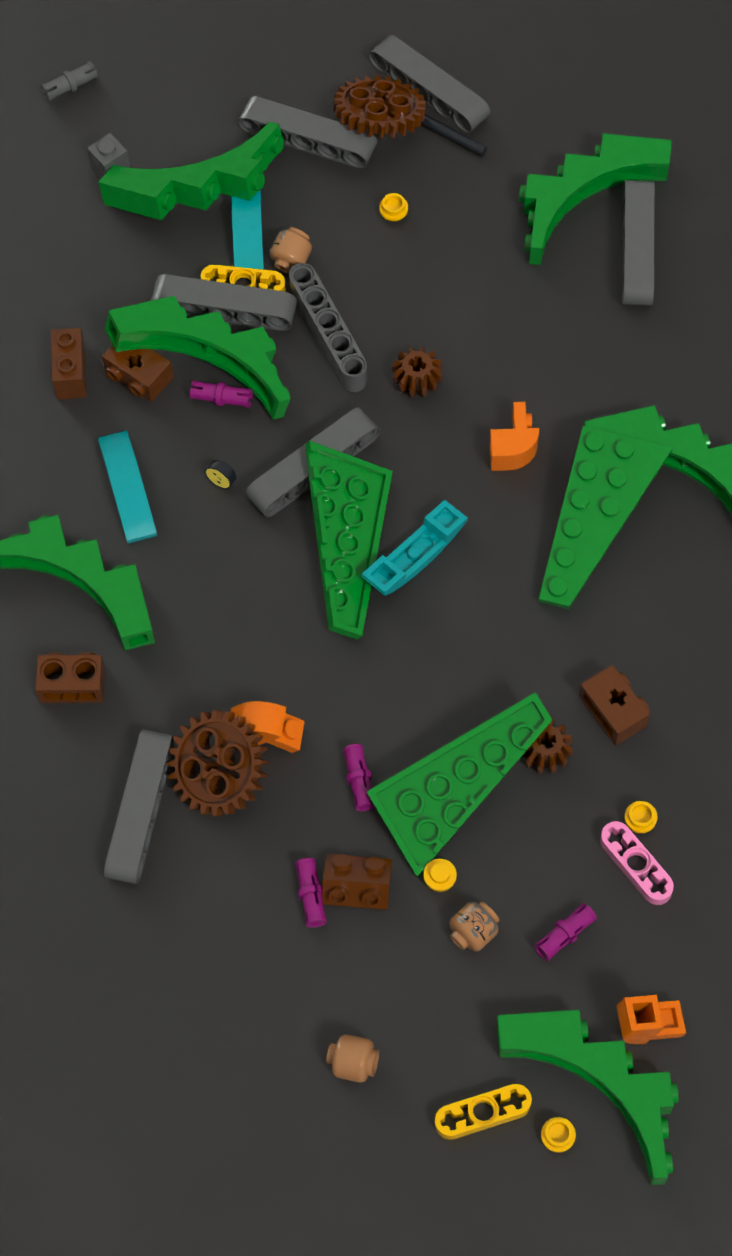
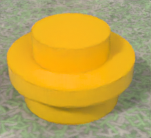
(393, 207)
(640, 817)
(440, 875)
(558, 1134)

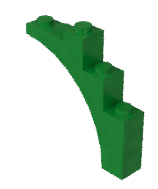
(581, 176)
(194, 185)
(208, 337)
(690, 451)
(82, 565)
(640, 1098)

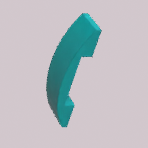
(247, 232)
(127, 486)
(417, 551)

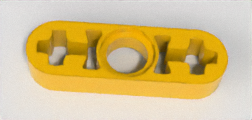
(265, 277)
(456, 1111)

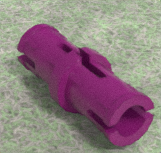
(221, 393)
(358, 776)
(310, 892)
(565, 932)

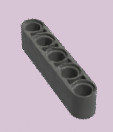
(439, 88)
(309, 132)
(638, 243)
(235, 302)
(328, 338)
(290, 476)
(139, 807)

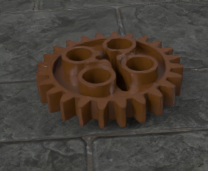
(379, 106)
(229, 736)

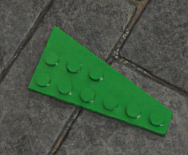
(601, 494)
(349, 519)
(442, 790)

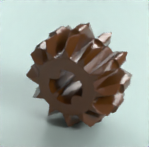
(417, 371)
(558, 752)

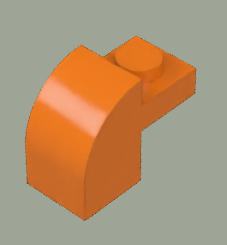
(516, 446)
(273, 724)
(647, 1019)

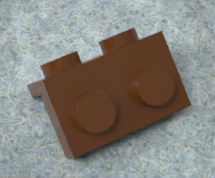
(356, 881)

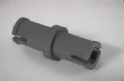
(68, 81)

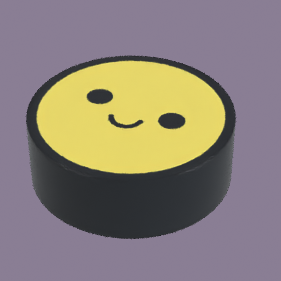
(220, 474)

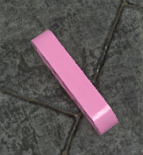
(658, 876)

